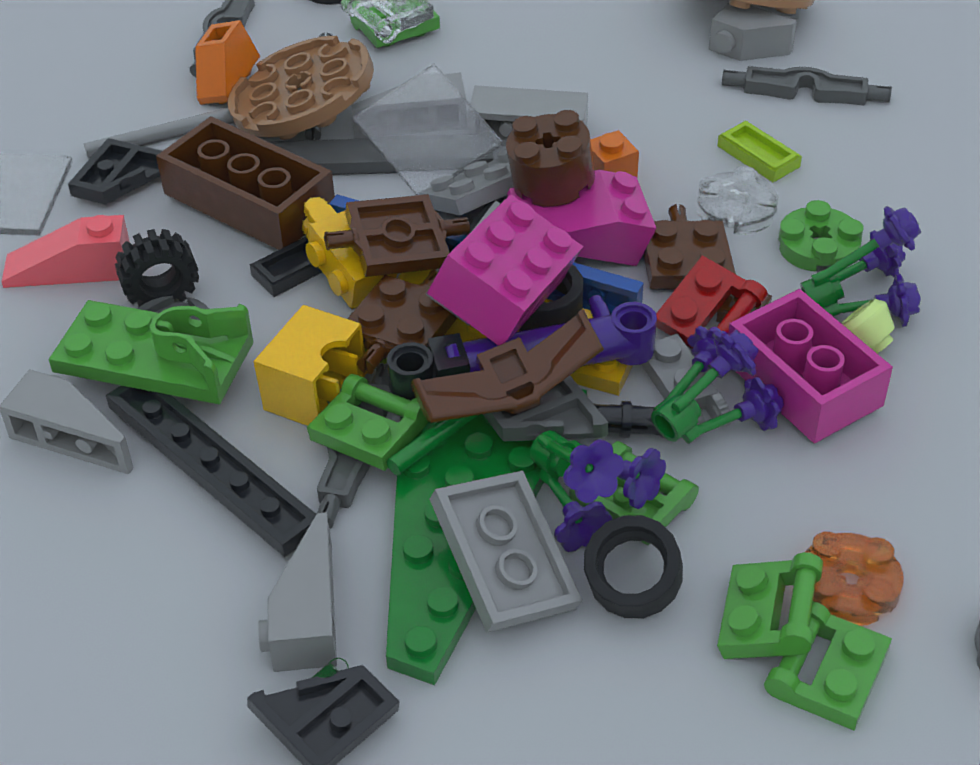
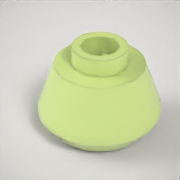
(872, 324)

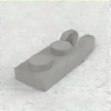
(668, 367)

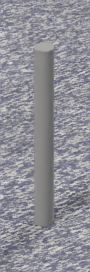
(160, 131)

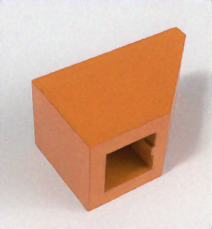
(222, 59)

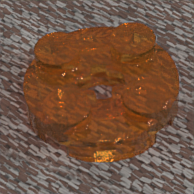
(869, 559)

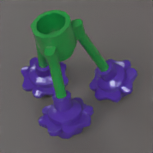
(881, 252)
(720, 353)

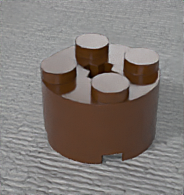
(550, 157)

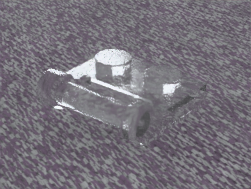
(399, 13)

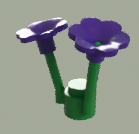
(592, 473)

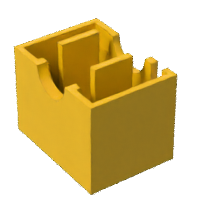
(308, 363)

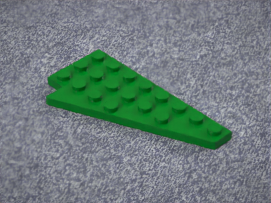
(426, 587)

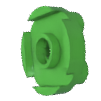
(837, 233)

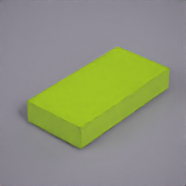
(759, 151)

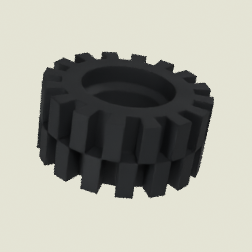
(154, 251)

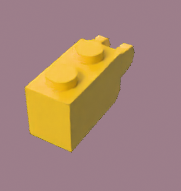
(339, 265)

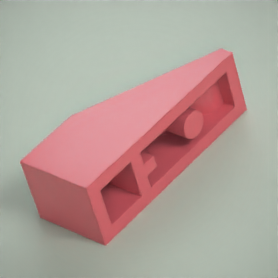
(70, 254)

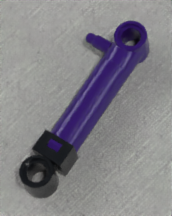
(625, 335)

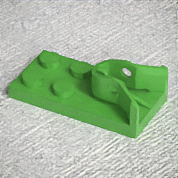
(157, 350)

